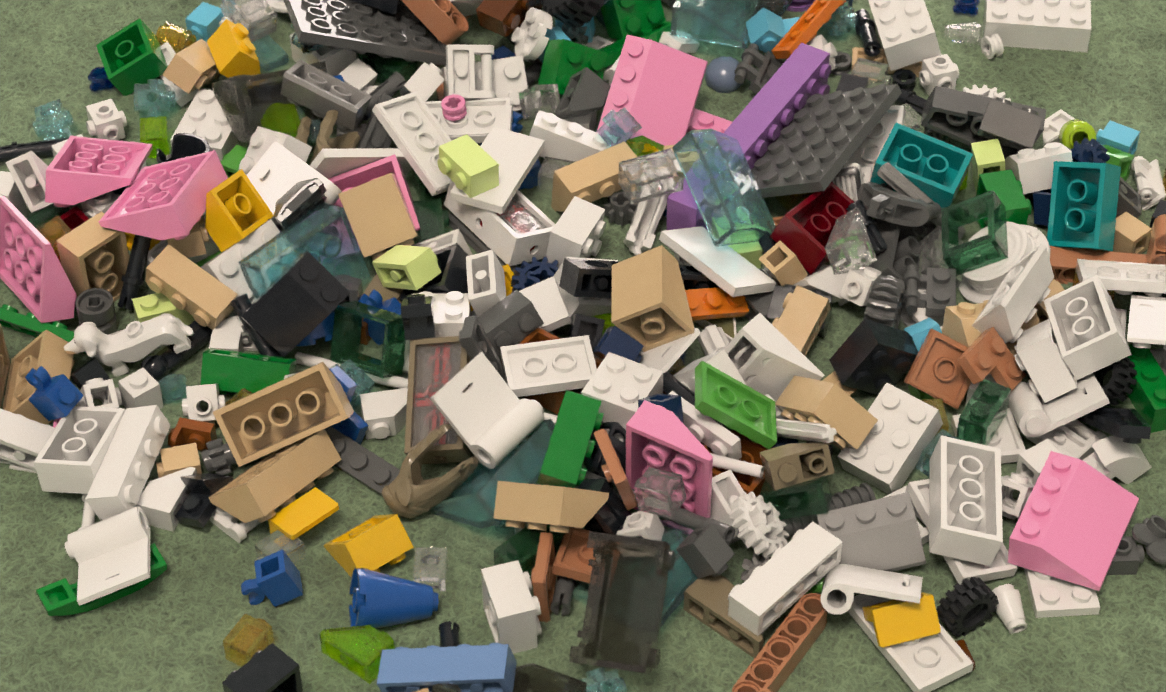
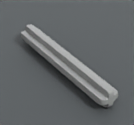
(907, 188)

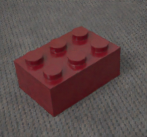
(809, 226)

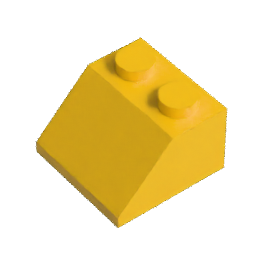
(233, 50)
(234, 210)
(371, 544)

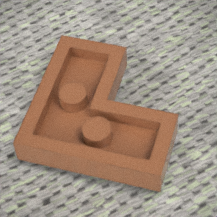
(991, 356)

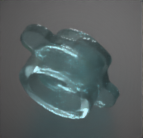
(172, 381)

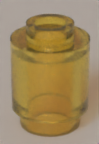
(176, 36)

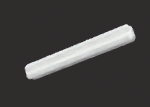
(805, 430)

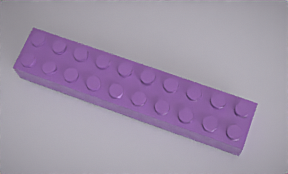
(762, 120)

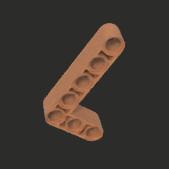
(440, 18)
(1064, 259)
(785, 647)

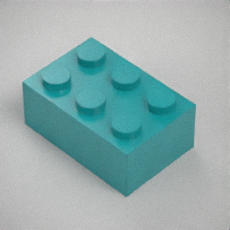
(926, 161)
(1083, 205)

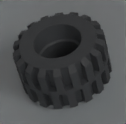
(572, 12)

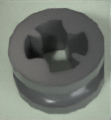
(843, 63)

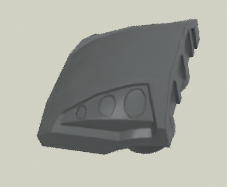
(301, 196)

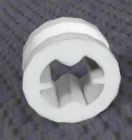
(992, 46)

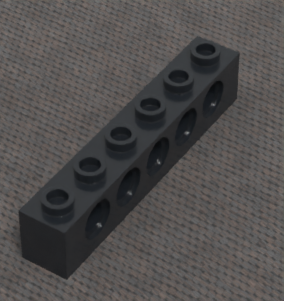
(594, 278)

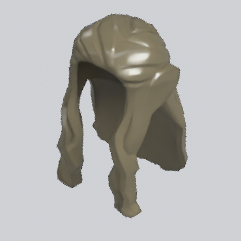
(323, 141)
(410, 494)

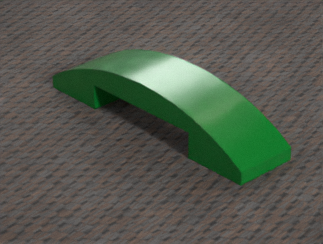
(61, 598)

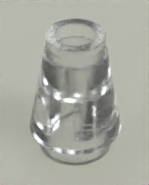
(965, 33)

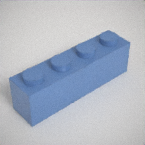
(469, 667)

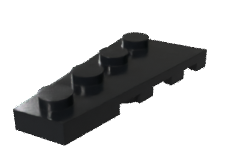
(1120, 422)

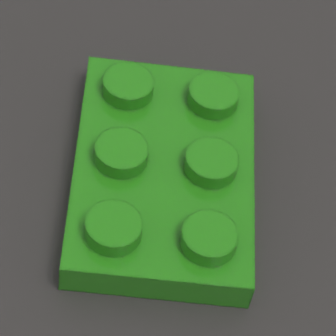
(735, 405)

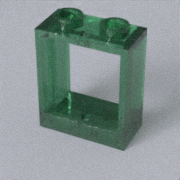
(990, 247)
(349, 319)

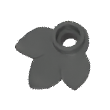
(1153, 535)

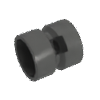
(98, 307)

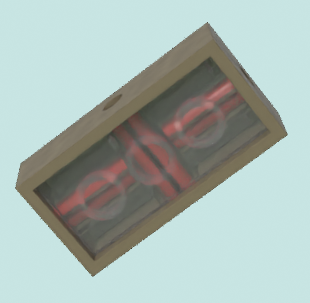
(430, 368)

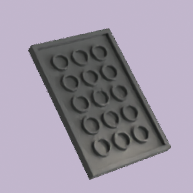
(365, 30)
(821, 140)

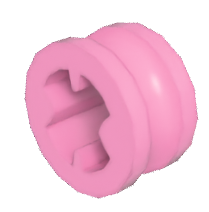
(451, 113)

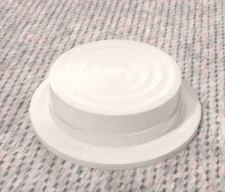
(983, 282)

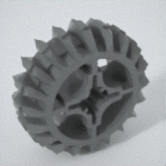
(886, 301)

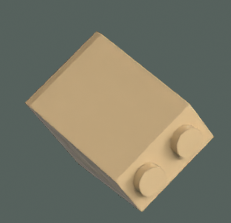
(378, 216)
(650, 299)

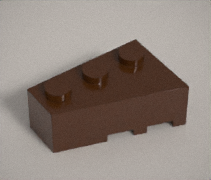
(504, 15)

